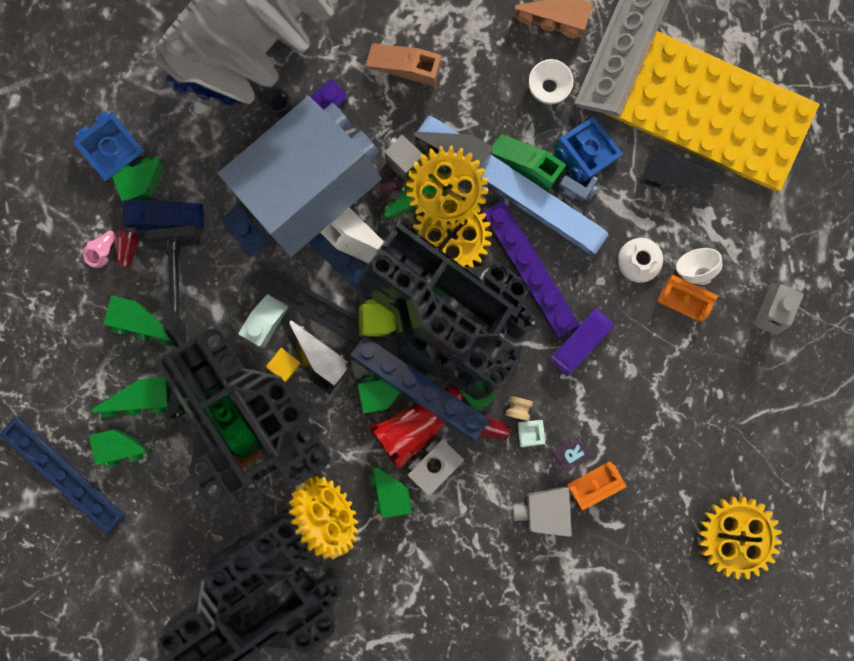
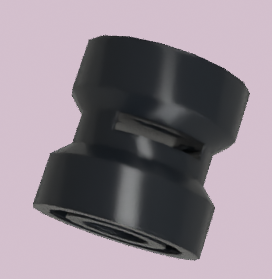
(276, 99)

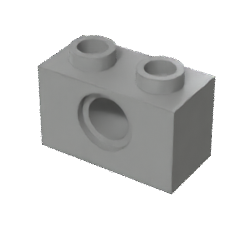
(428, 480)

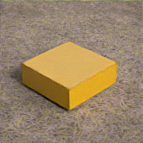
(283, 364)

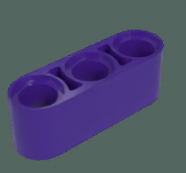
(581, 342)

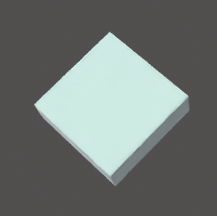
(531, 433)

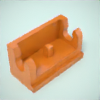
(687, 298)
(596, 485)

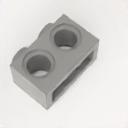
(401, 155)

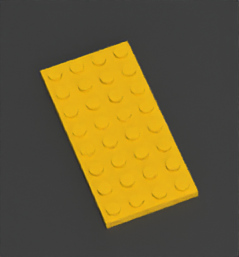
(718, 112)

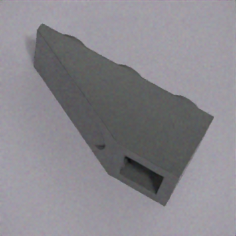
(469, 143)

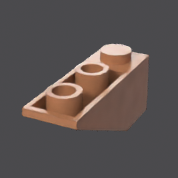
(559, 15)
(405, 63)

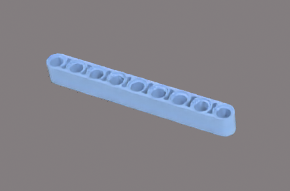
(534, 199)

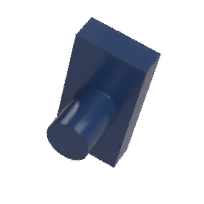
(245, 231)

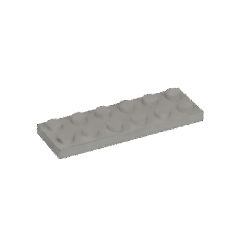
(620, 55)

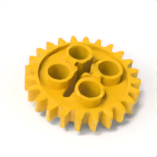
(461, 169)
(468, 250)
(324, 517)
(737, 560)

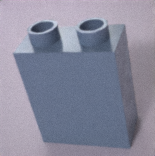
(303, 173)

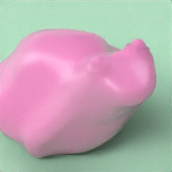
(97, 250)

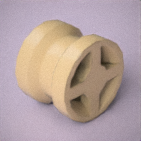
(519, 408)

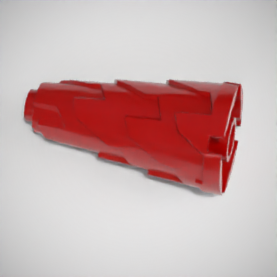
(408, 431)

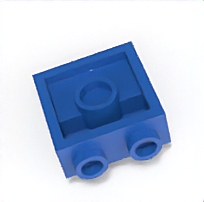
(107, 145)
(586, 150)

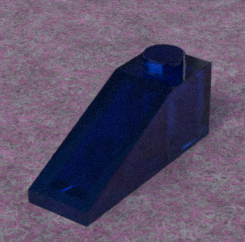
(161, 214)

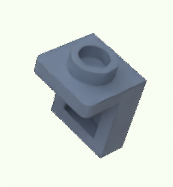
(572, 190)

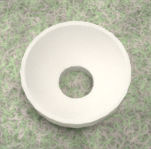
(554, 71)
(697, 262)
(631, 268)

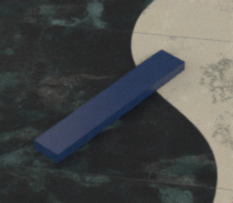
(62, 475)

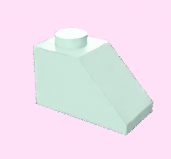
(263, 321)

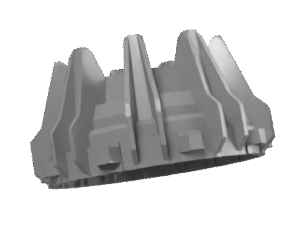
(228, 39)

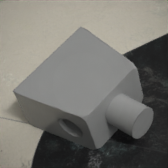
(778, 306)
(546, 511)

